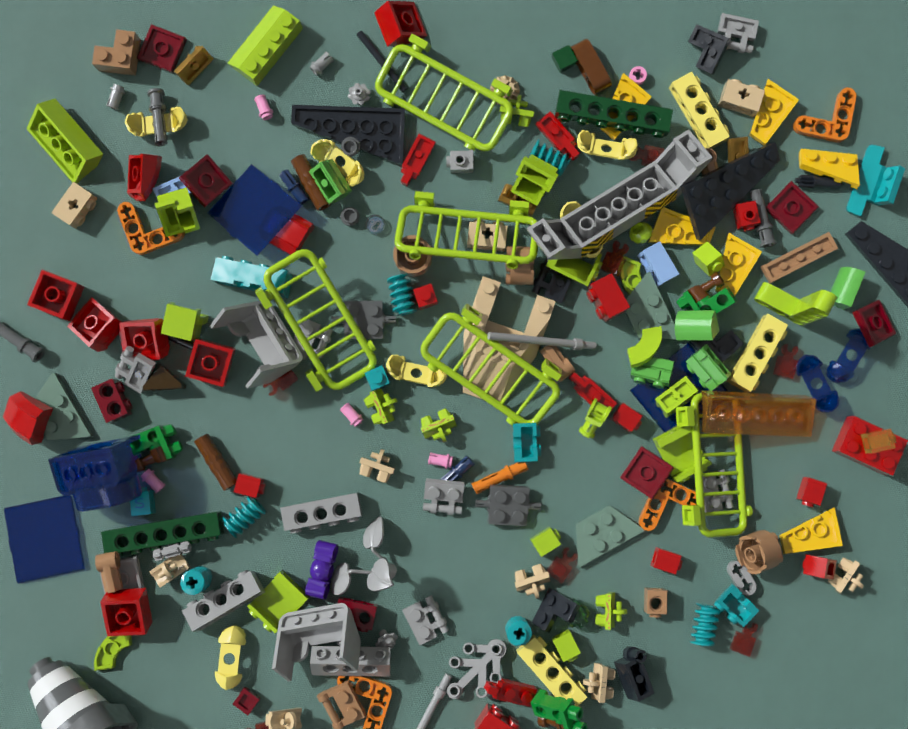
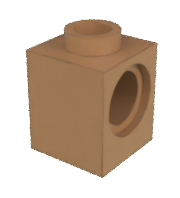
(649, 595)

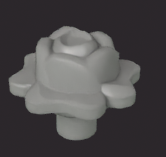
(359, 94)
(386, 639)

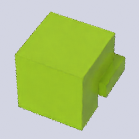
(534, 179)
(176, 212)
(183, 322)

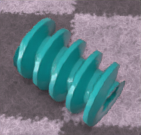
(550, 157)
(401, 294)
(244, 516)
(203, 577)
(705, 625)
(521, 637)

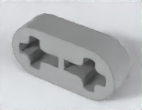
(744, 575)

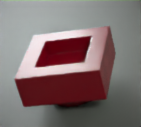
(246, 701)

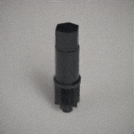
(813, 181)

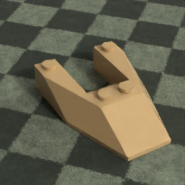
(535, 326)

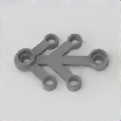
(479, 667)

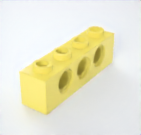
(697, 121)
(738, 376)
(553, 683)

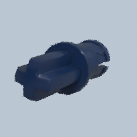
(293, 187)
(459, 469)

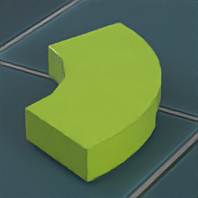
(630, 274)
(646, 348)
(109, 650)

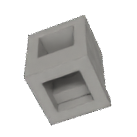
(464, 167)

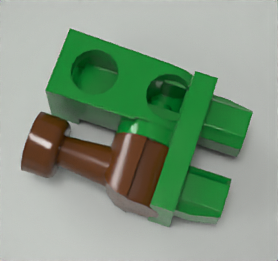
(701, 300)
(158, 444)
(557, 712)

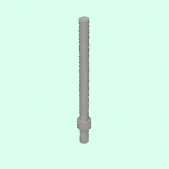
(575, 344)
(439, 694)

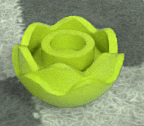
(640, 232)

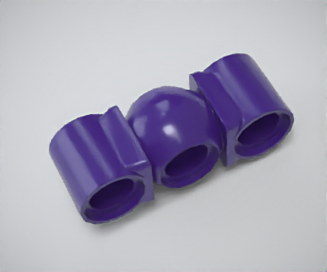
(321, 569)

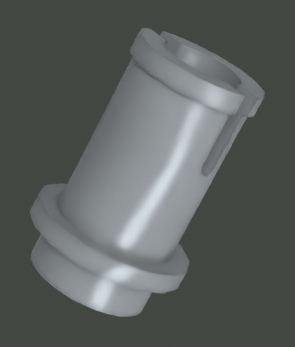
(319, 65)
(115, 96)

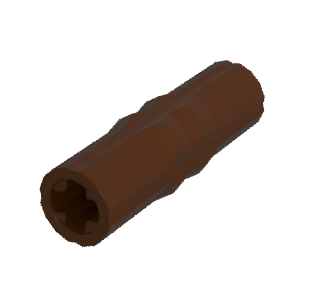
(302, 169)
(216, 462)

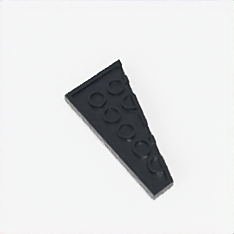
(376, 129)
(718, 191)
(884, 255)

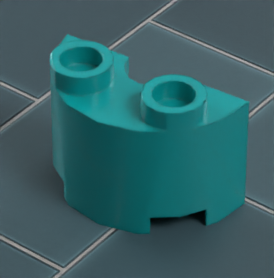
(525, 442)
(736, 605)

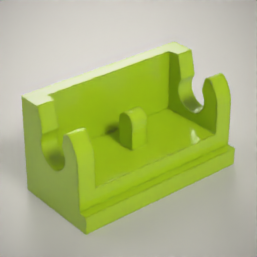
(676, 396)

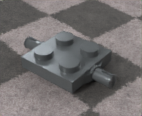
(369, 318)
(508, 505)

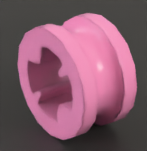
(643, 73)

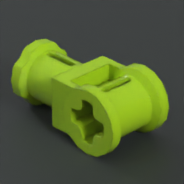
(596, 416)

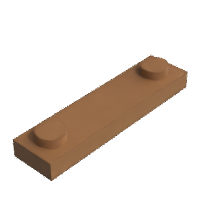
(799, 257)

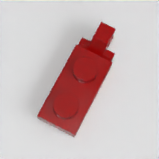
(558, 135)
(416, 159)
(590, 390)
(511, 691)

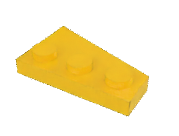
(626, 91)
(773, 110)
(833, 164)
(676, 229)
(738, 261)
(813, 534)

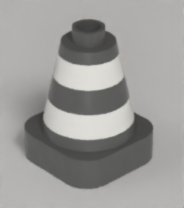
(69, 702)

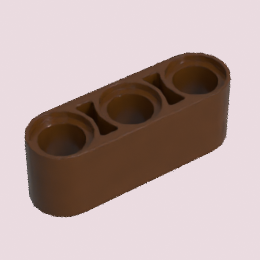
(591, 66)

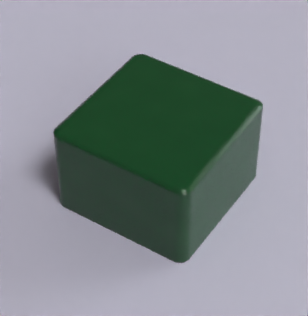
(564, 59)

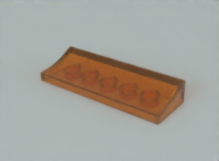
(757, 413)

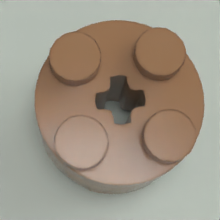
(412, 267)
(524, 273)
(759, 551)

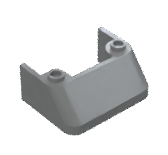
(267, 337)
(312, 627)

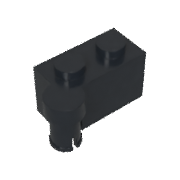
(634, 674)

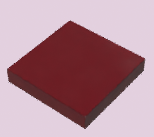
(162, 48)
(205, 180)
(791, 207)
(874, 323)
(647, 473)

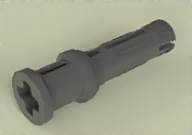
(158, 109)
(763, 228)
(23, 345)

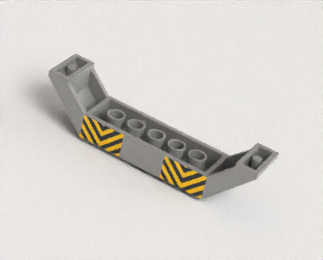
(623, 203)

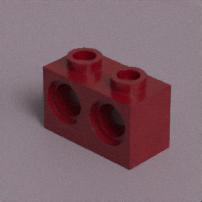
(108, 403)
(358, 607)

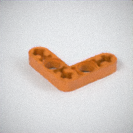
(830, 126)
(146, 239)
(663, 498)
(372, 693)

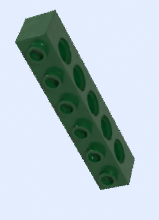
(661, 116)
(112, 538)

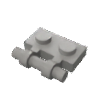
(740, 28)
(309, 328)
(140, 369)
(710, 484)
(443, 491)
(420, 623)

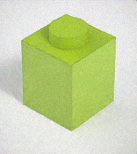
(708, 259)
(546, 541)
(566, 646)

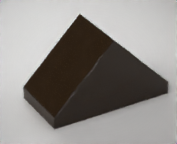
(163, 380)

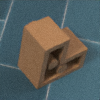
(120, 58)

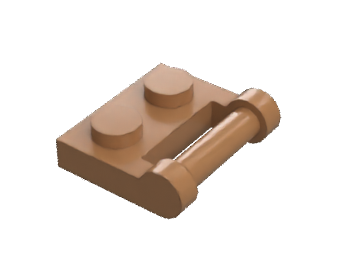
(347, 702)

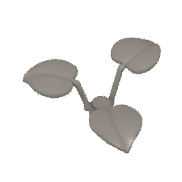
(382, 572)

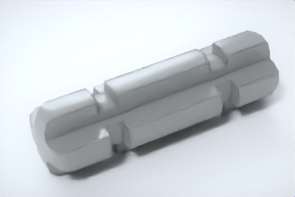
(172, 551)

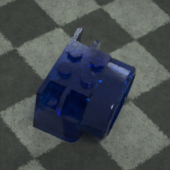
(98, 474)

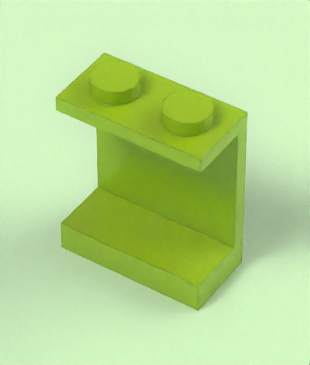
(577, 268)
(677, 450)
(280, 597)

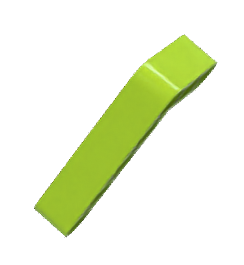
(796, 310)

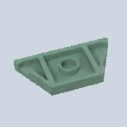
(649, 309)
(65, 418)
(602, 533)

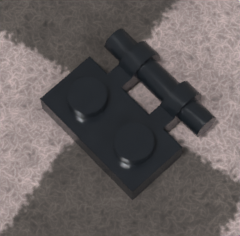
(556, 288)

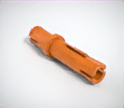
(504, 474)

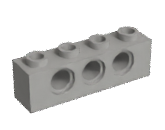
(292, 522)
(194, 612)
(372, 662)

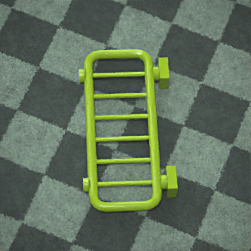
(416, 52)
(425, 205)
(273, 293)
(472, 316)
(695, 514)

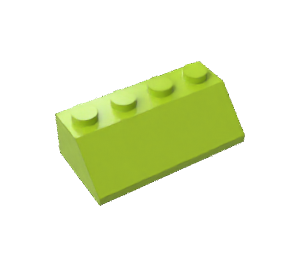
(266, 44)
(64, 140)

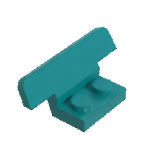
(877, 182)

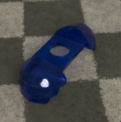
(809, 368)
(842, 369)

